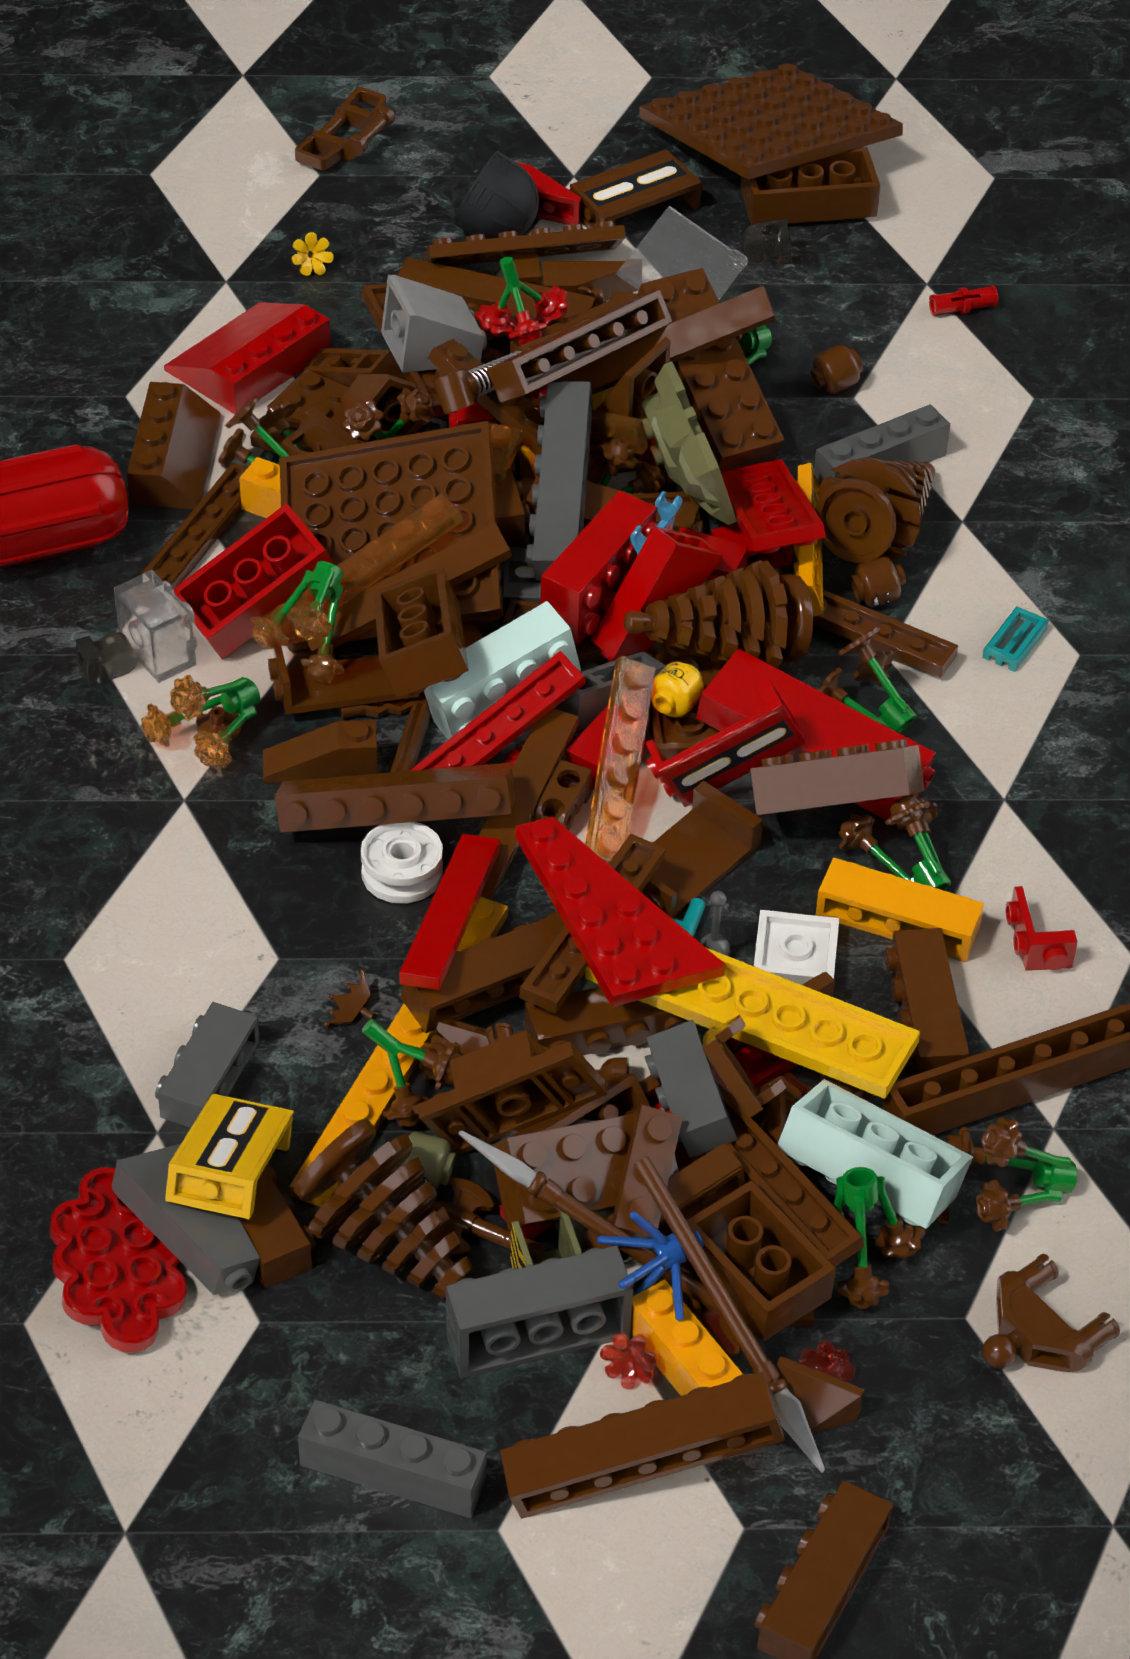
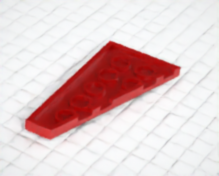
(617, 929)

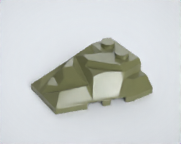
(683, 445)

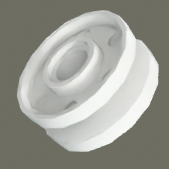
(402, 862)

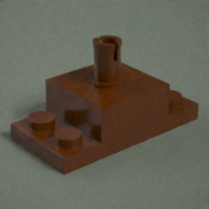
(509, 1088)

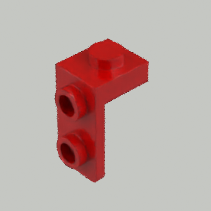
(1040, 949)

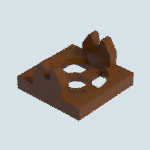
(732, 1072)

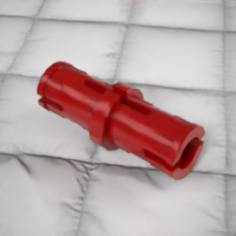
(963, 300)

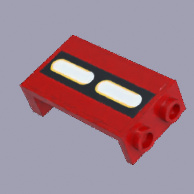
(731, 751)

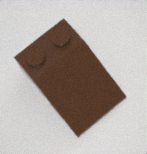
(637, 383)

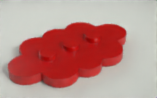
(113, 1266)

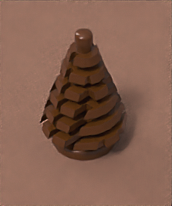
(874, 507)
(743, 611)
(368, 1207)

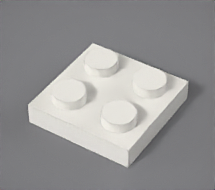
(796, 945)

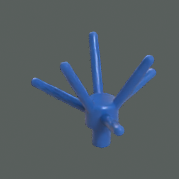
(668, 1254)

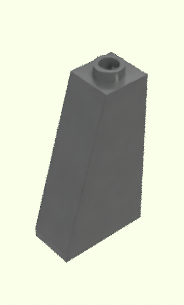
(205, 1241)

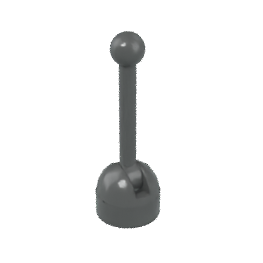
(715, 940)

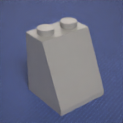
(425, 317)

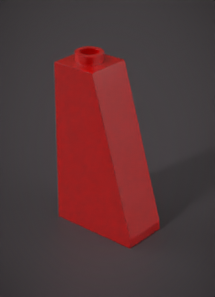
(665, 566)

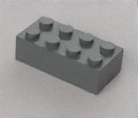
(537, 1311)

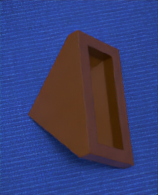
(824, 1398)

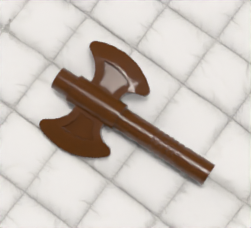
(468, 1201)

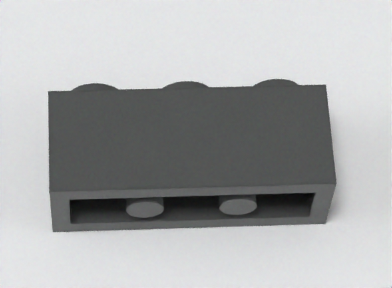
(207, 1063)
(689, 1088)

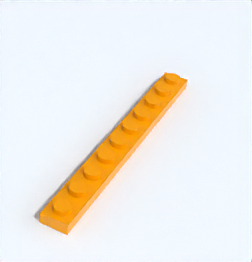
(375, 1085)

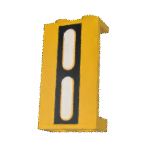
(226, 1155)

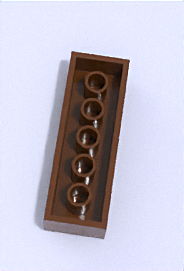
(720, 382)

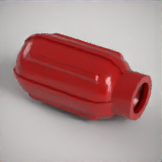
(59, 503)

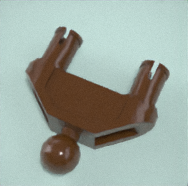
(1035, 1331)

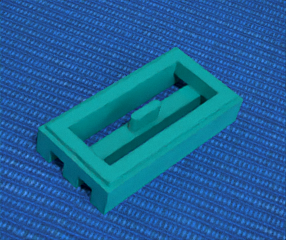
(1014, 660)

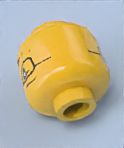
(677, 689)

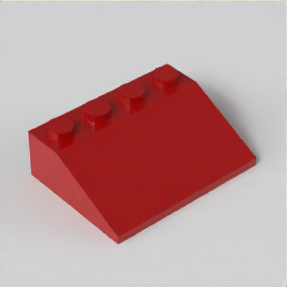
(253, 353)

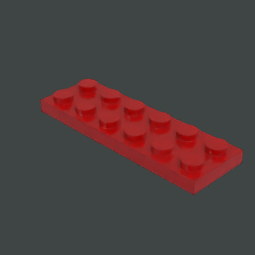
(771, 507)

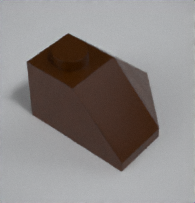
(383, 391)

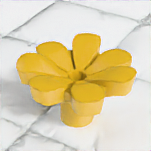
(311, 254)

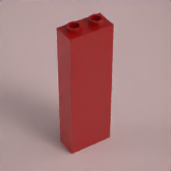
(821, 718)

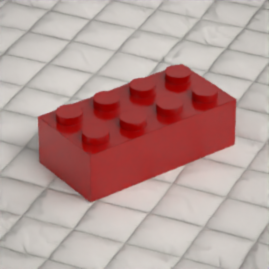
(595, 564)
(250, 579)

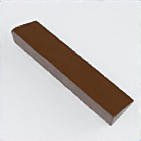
(694, 1189)

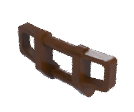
(353, 146)

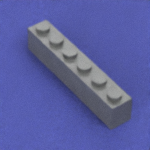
(562, 472)

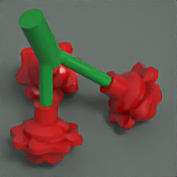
(498, 320)

